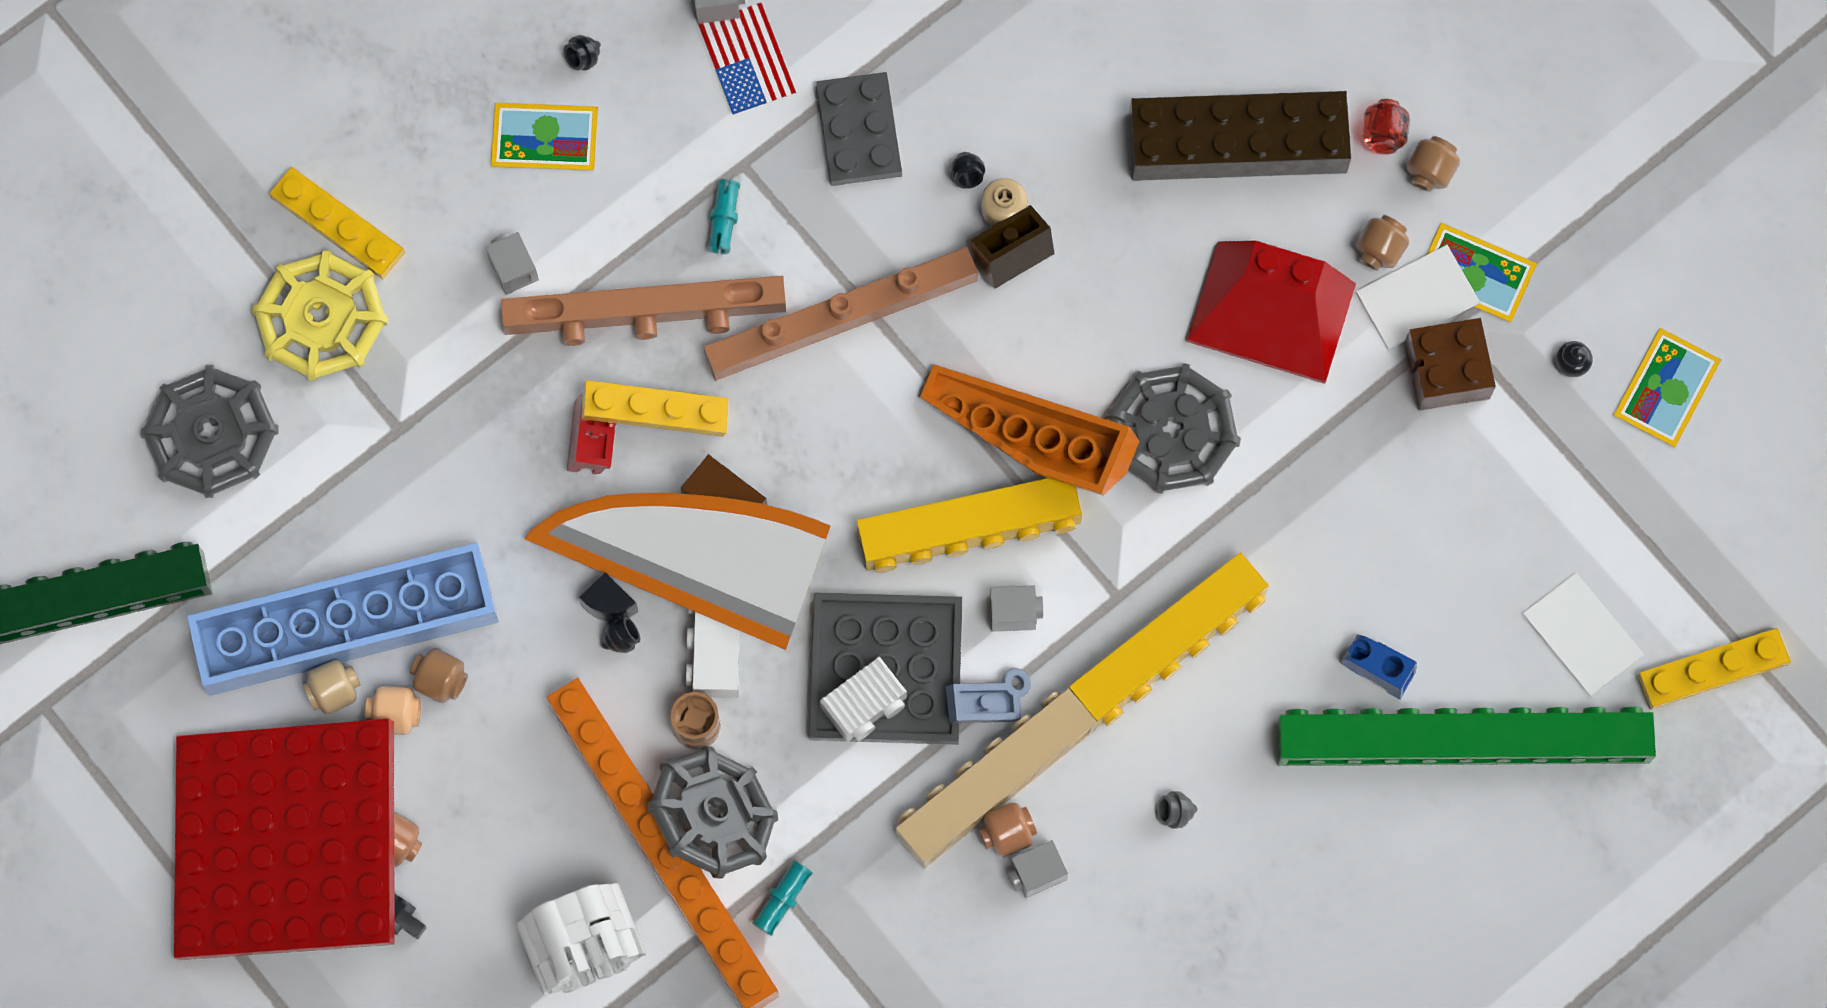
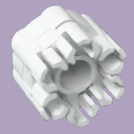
(580, 930)

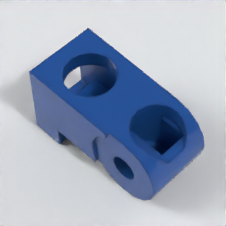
(1380, 665)

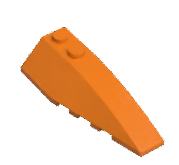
(1035, 431)

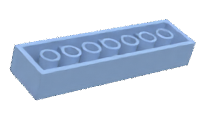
(342, 619)

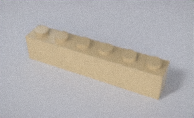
(996, 777)

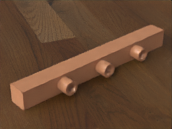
(643, 307)
(841, 313)

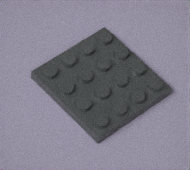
(913, 638)

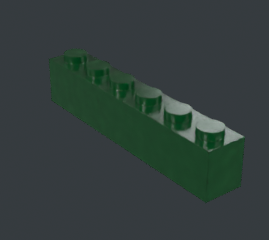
(103, 591)

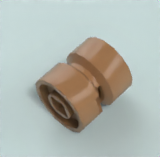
(695, 720)

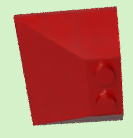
(1272, 308)

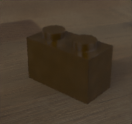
(1012, 246)

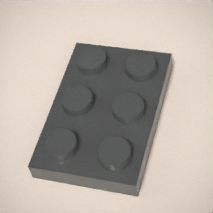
(859, 129)

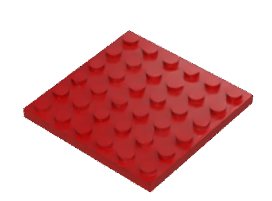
(284, 840)

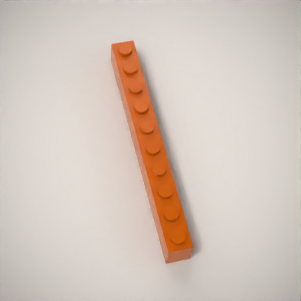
(680, 878)

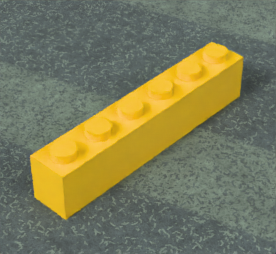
(967, 523)
(1170, 639)

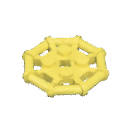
(327, 333)

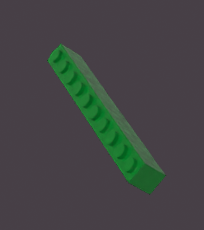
(1466, 737)

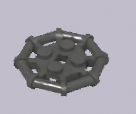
(1186, 412)
(227, 441)
(700, 824)

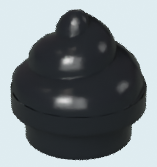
(582, 52)
(967, 170)
(1574, 359)
(620, 635)

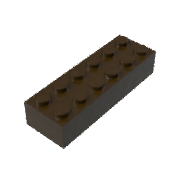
(1239, 135)

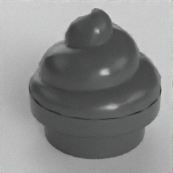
(1175, 809)

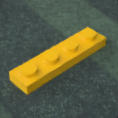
(337, 223)
(654, 408)
(1714, 668)

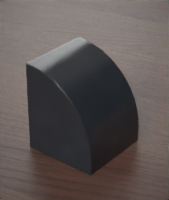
(607, 600)

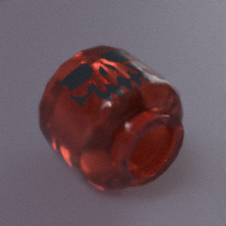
(1385, 126)

